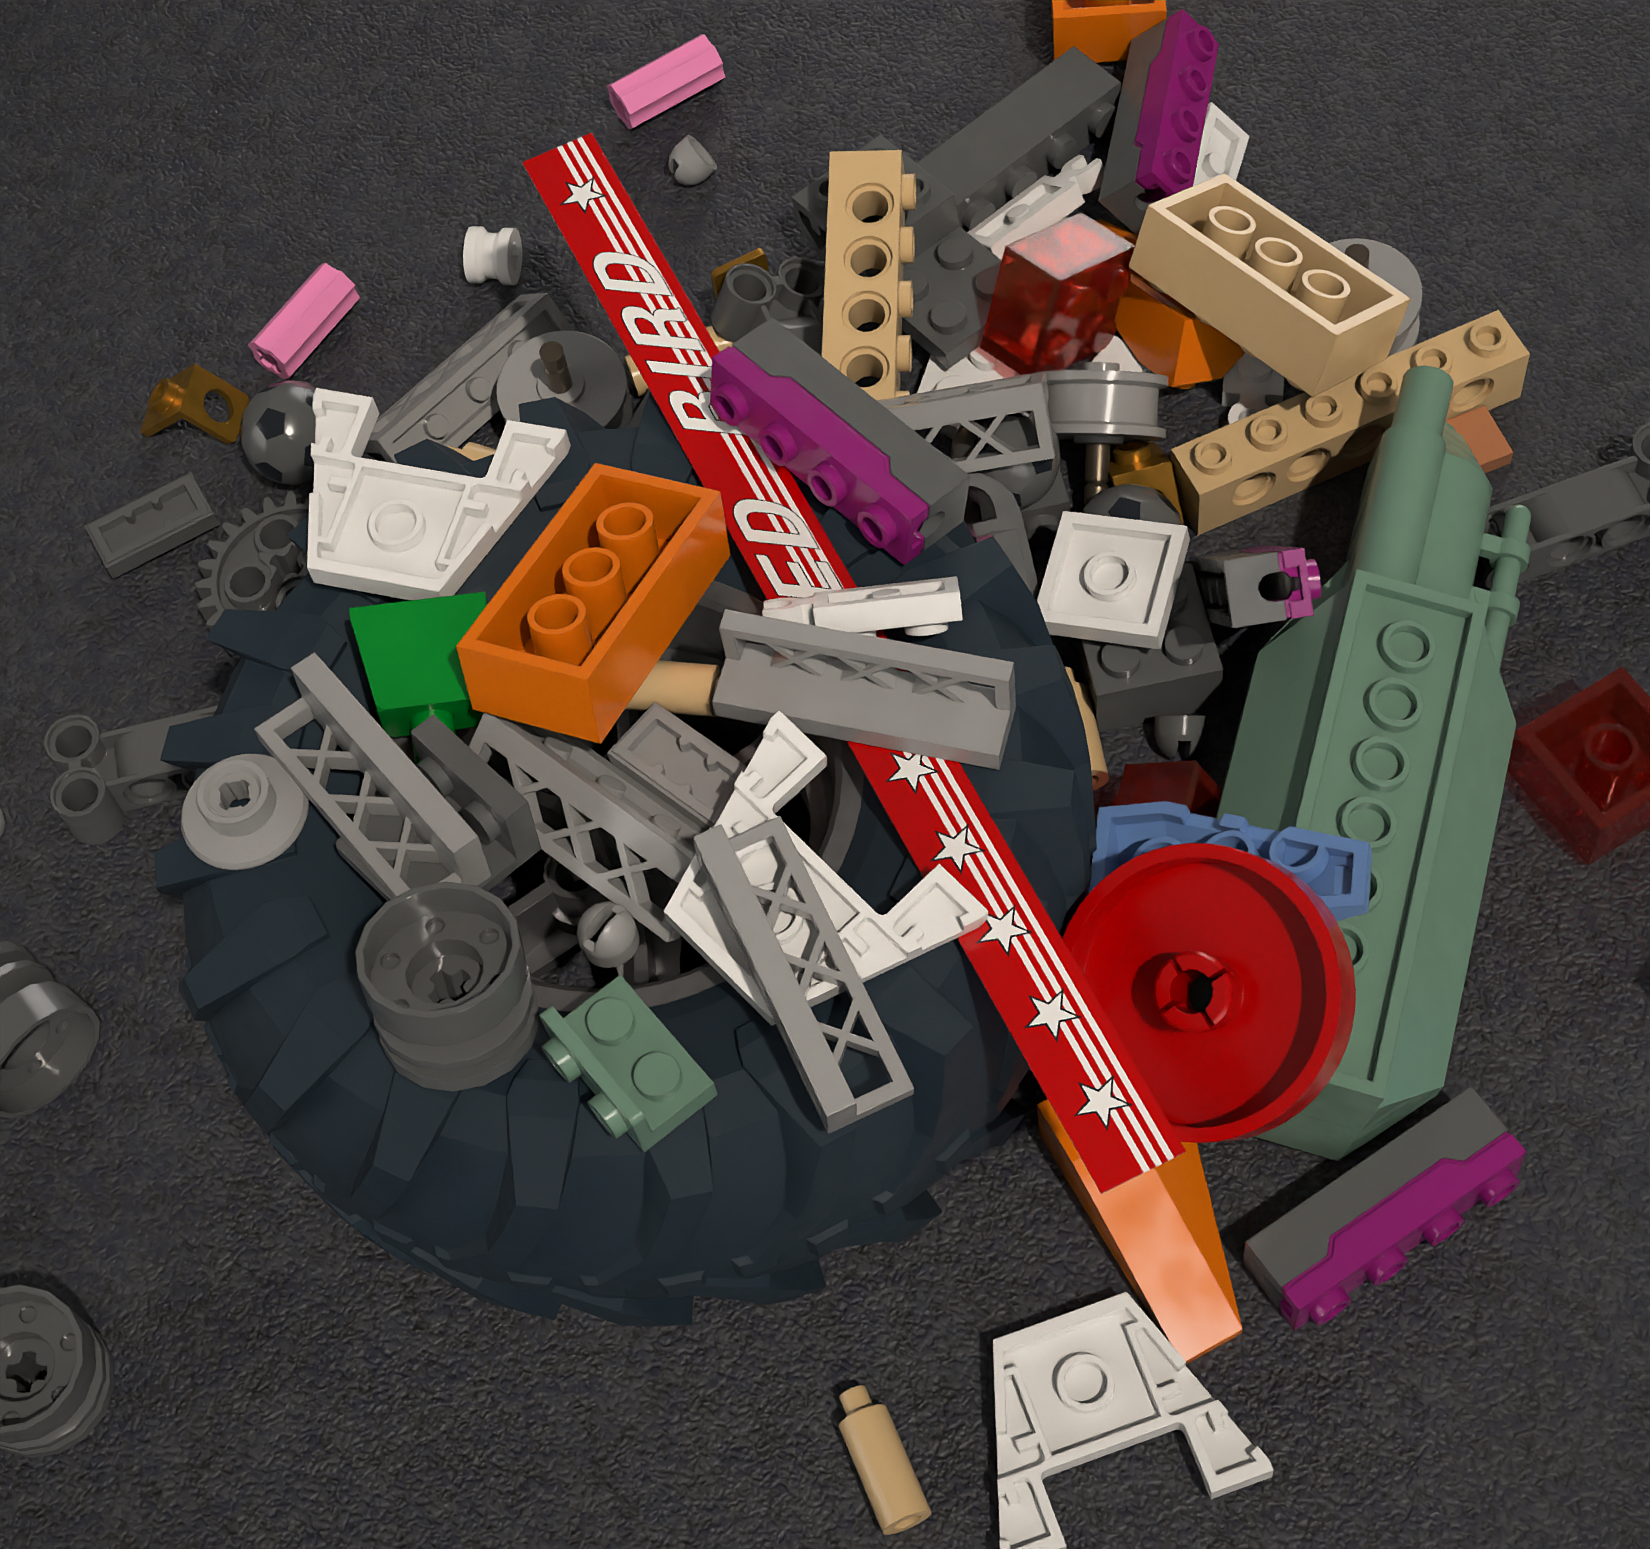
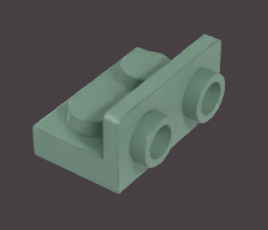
(630, 1063)

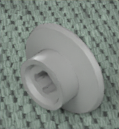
(247, 834)

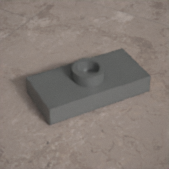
(151, 525)

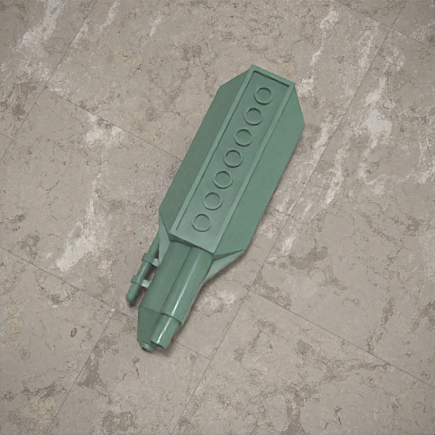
(1396, 734)

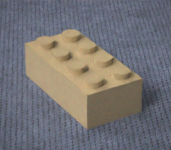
(1268, 283)

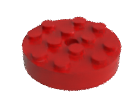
(1277, 997)

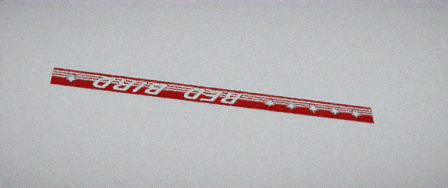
(928, 798)

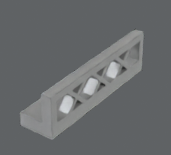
(462, 389)
(977, 402)
(863, 692)
(385, 768)
(609, 798)
(775, 976)

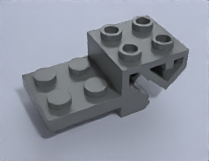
(950, 270)

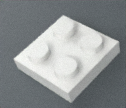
(1112, 579)

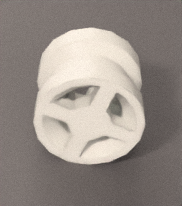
(492, 255)

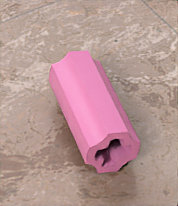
(666, 81)
(304, 321)

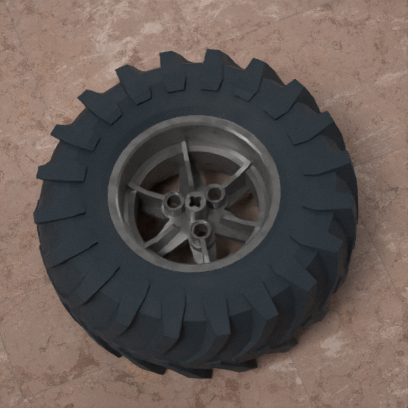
(517, 1178)

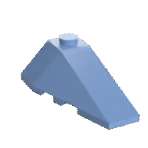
(1330, 864)

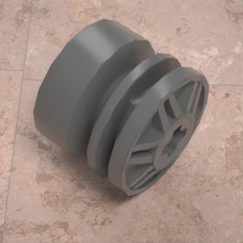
(448, 985)
(43, 1034)
(79, 1381)

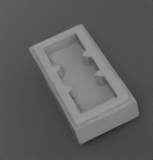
(678, 765)

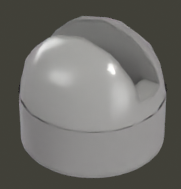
(691, 162)
(616, 941)

